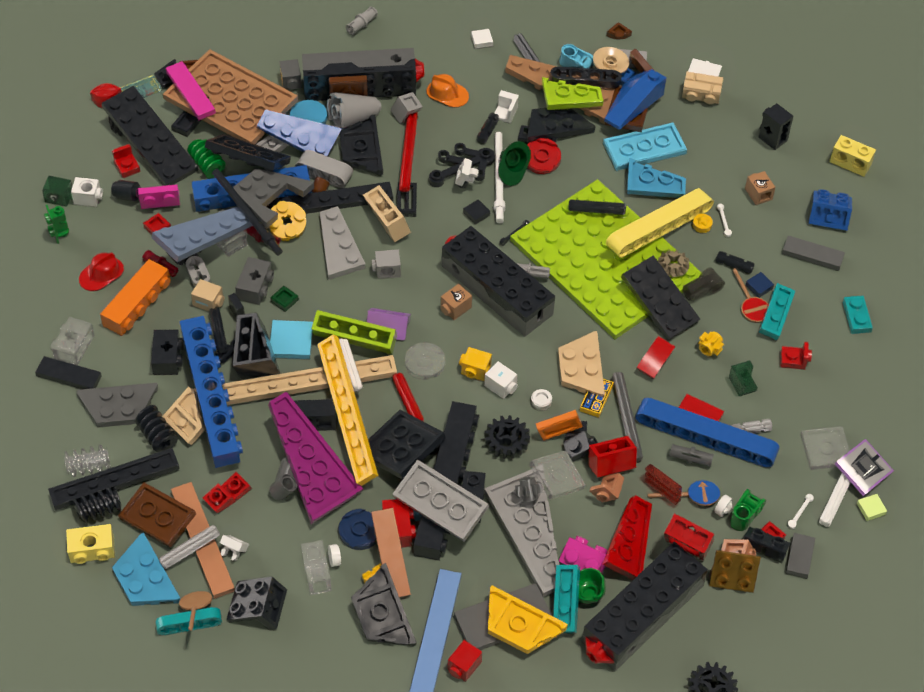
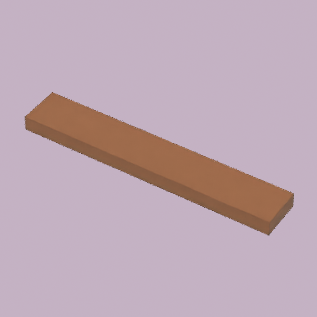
(209, 554)

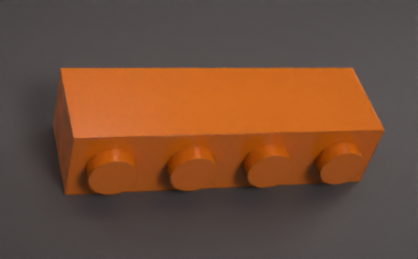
(135, 297)

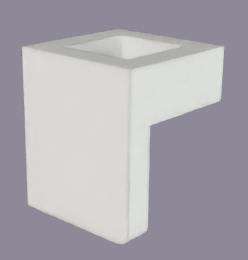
(507, 106)

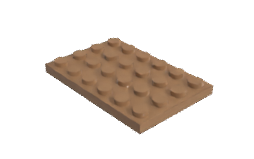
(236, 96)

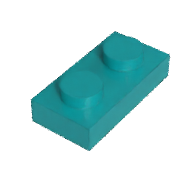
(857, 314)

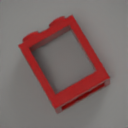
(692, 541)

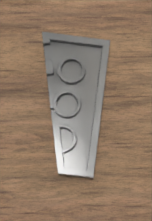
(339, 246)

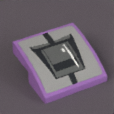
(864, 467)

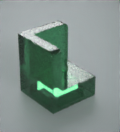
(741, 378)

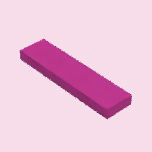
(190, 90)

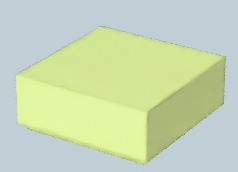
(871, 507)

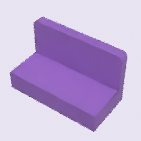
(390, 319)

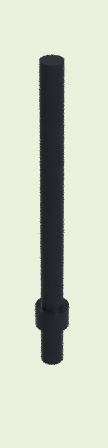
(267, 237)

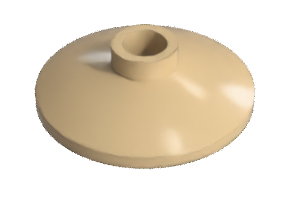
(611, 59)

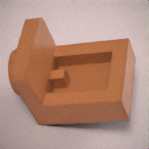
(609, 488)

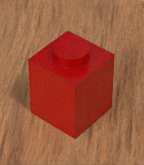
(464, 661)

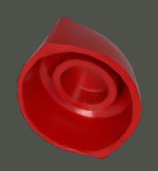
(104, 92)

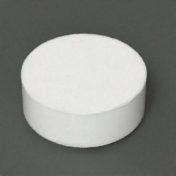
(541, 399)
(334, 555)

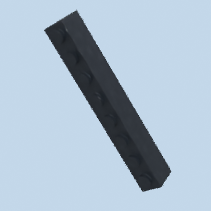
(450, 463)

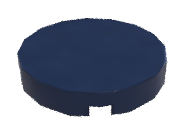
(357, 530)

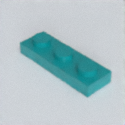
(777, 311)
(567, 595)

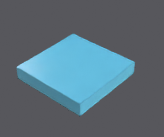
(291, 339)

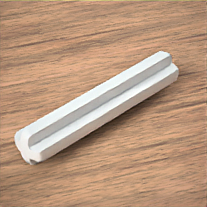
(351, 366)
(834, 501)

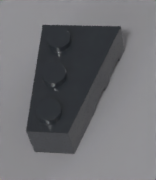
(253, 349)

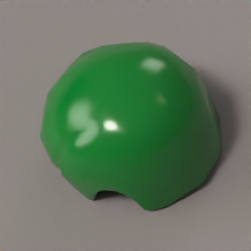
(591, 586)

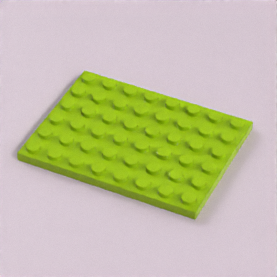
(583, 263)

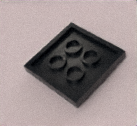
(402, 442)

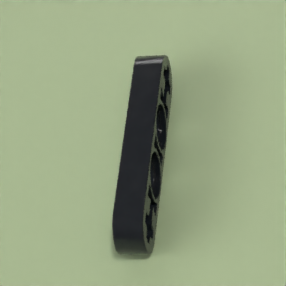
(585, 74)

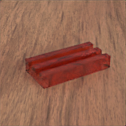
(663, 484)

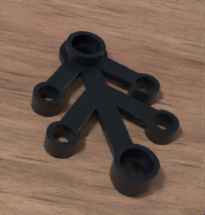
(482, 157)

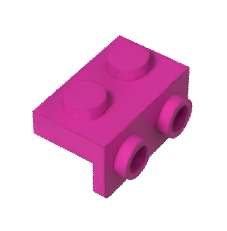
(159, 196)
(579, 553)

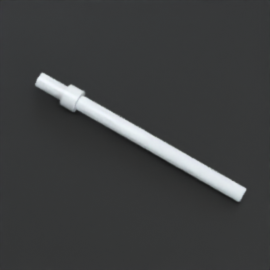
(499, 204)

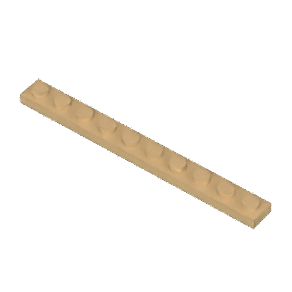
(302, 381)

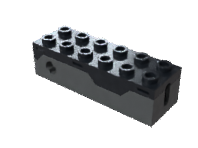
(387, 71)
(497, 280)
(643, 607)

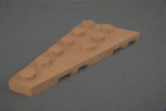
(534, 71)

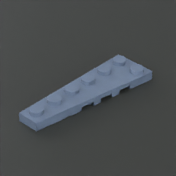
(198, 234)

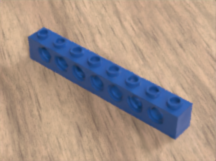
(198, 344)

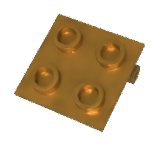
(734, 571)

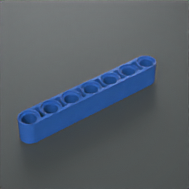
(707, 432)

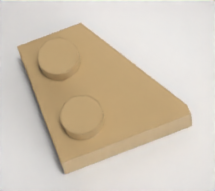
(186, 417)

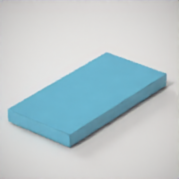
(645, 146)

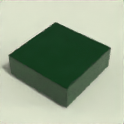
(284, 298)

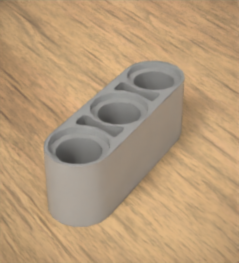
(322, 166)

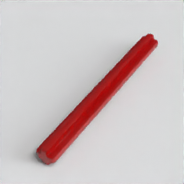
(408, 151)

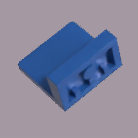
(831, 209)

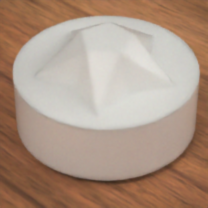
(724, 506)

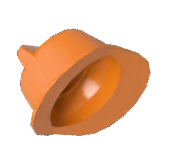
(447, 91)

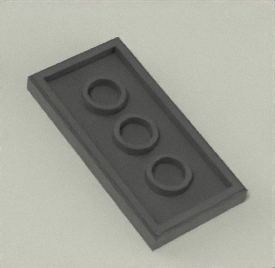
(474, 619)

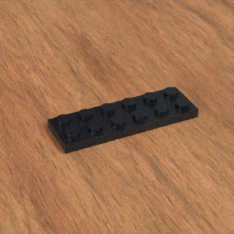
(150, 136)

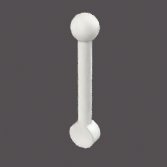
(727, 233)
(792, 523)

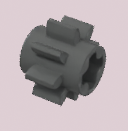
(528, 489)

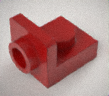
(125, 161)
(795, 357)

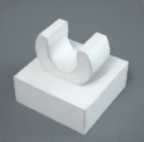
(466, 173)
(233, 544)

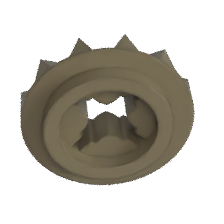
(674, 269)

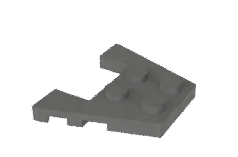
(263, 187)

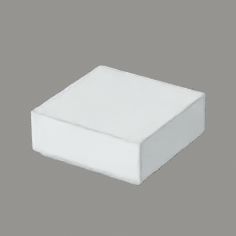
(482, 38)

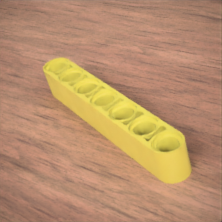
(659, 222)

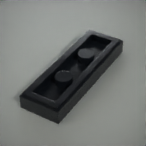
(68, 373)

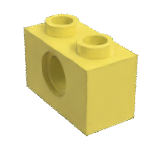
(80, 538)

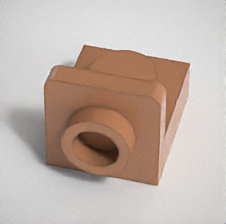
(738, 546)

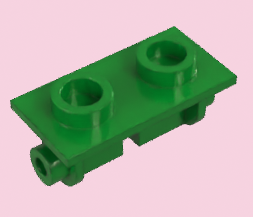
(57, 221)

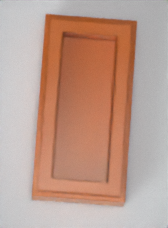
(559, 425)

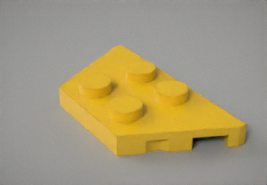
(520, 623)

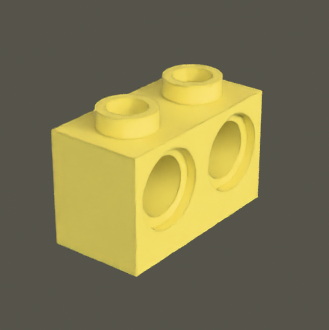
(852, 155)

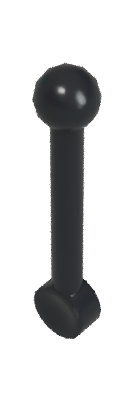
(503, 241)

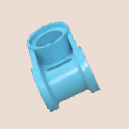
(575, 57)

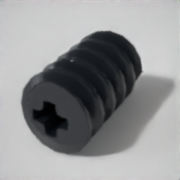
(156, 429)
(97, 504)

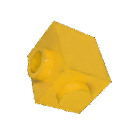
(475, 363)

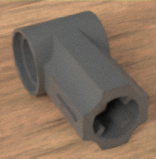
(284, 481)

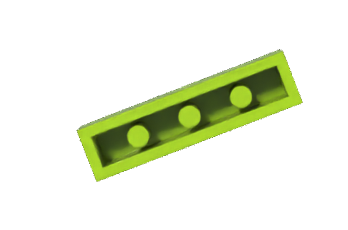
(355, 331)

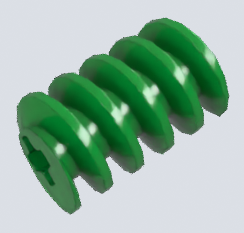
(205, 158)

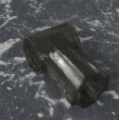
(707, 282)

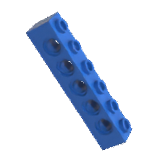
(211, 195)

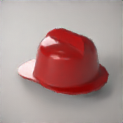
(101, 272)

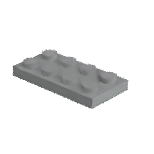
(440, 500)

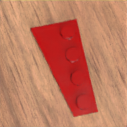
(629, 543)

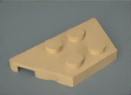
(582, 365)

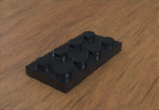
(248, 152)
(660, 298)

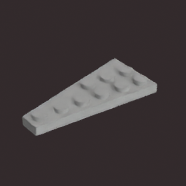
(528, 528)

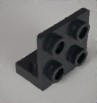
(258, 600)

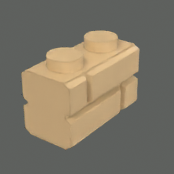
(702, 87)

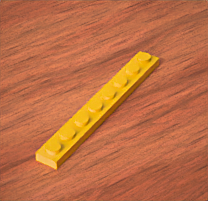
(347, 410)

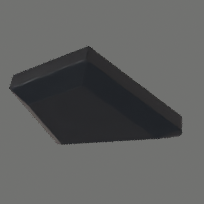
(162, 77)

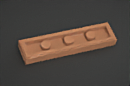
(390, 548)

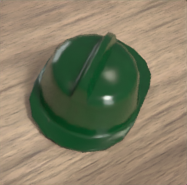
(514, 163)

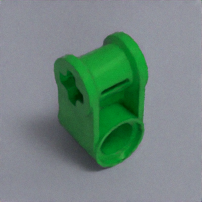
(747, 507)

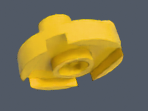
(296, 215)

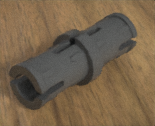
(706, 458)

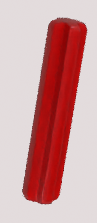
(407, 396)

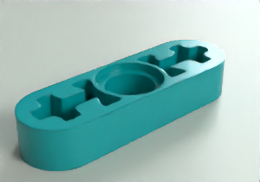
(180, 621)

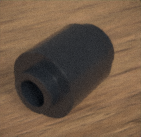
(125, 190)

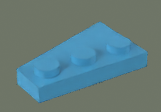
(652, 182)

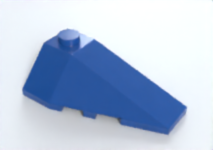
(635, 97)

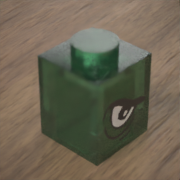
(57, 191)

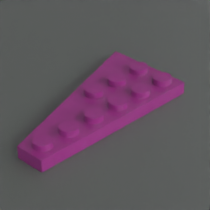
(316, 468)

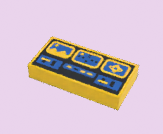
(593, 403)

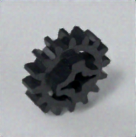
(507, 437)
(715, 676)

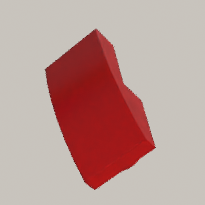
(655, 357)
(228, 493)

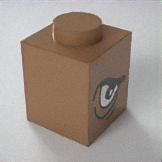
(760, 187)
(456, 302)

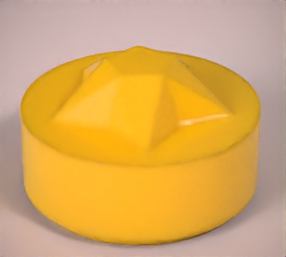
(702, 223)

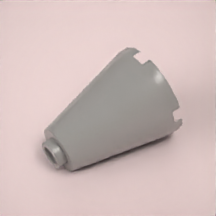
(350, 109)

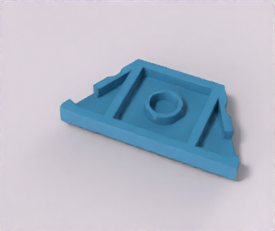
(143, 575)

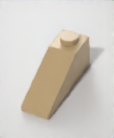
(387, 213)

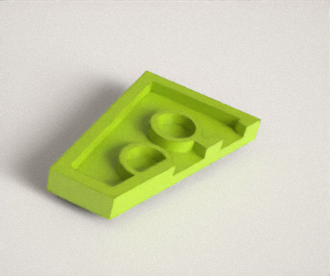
(567, 96)

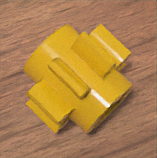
(710, 343)

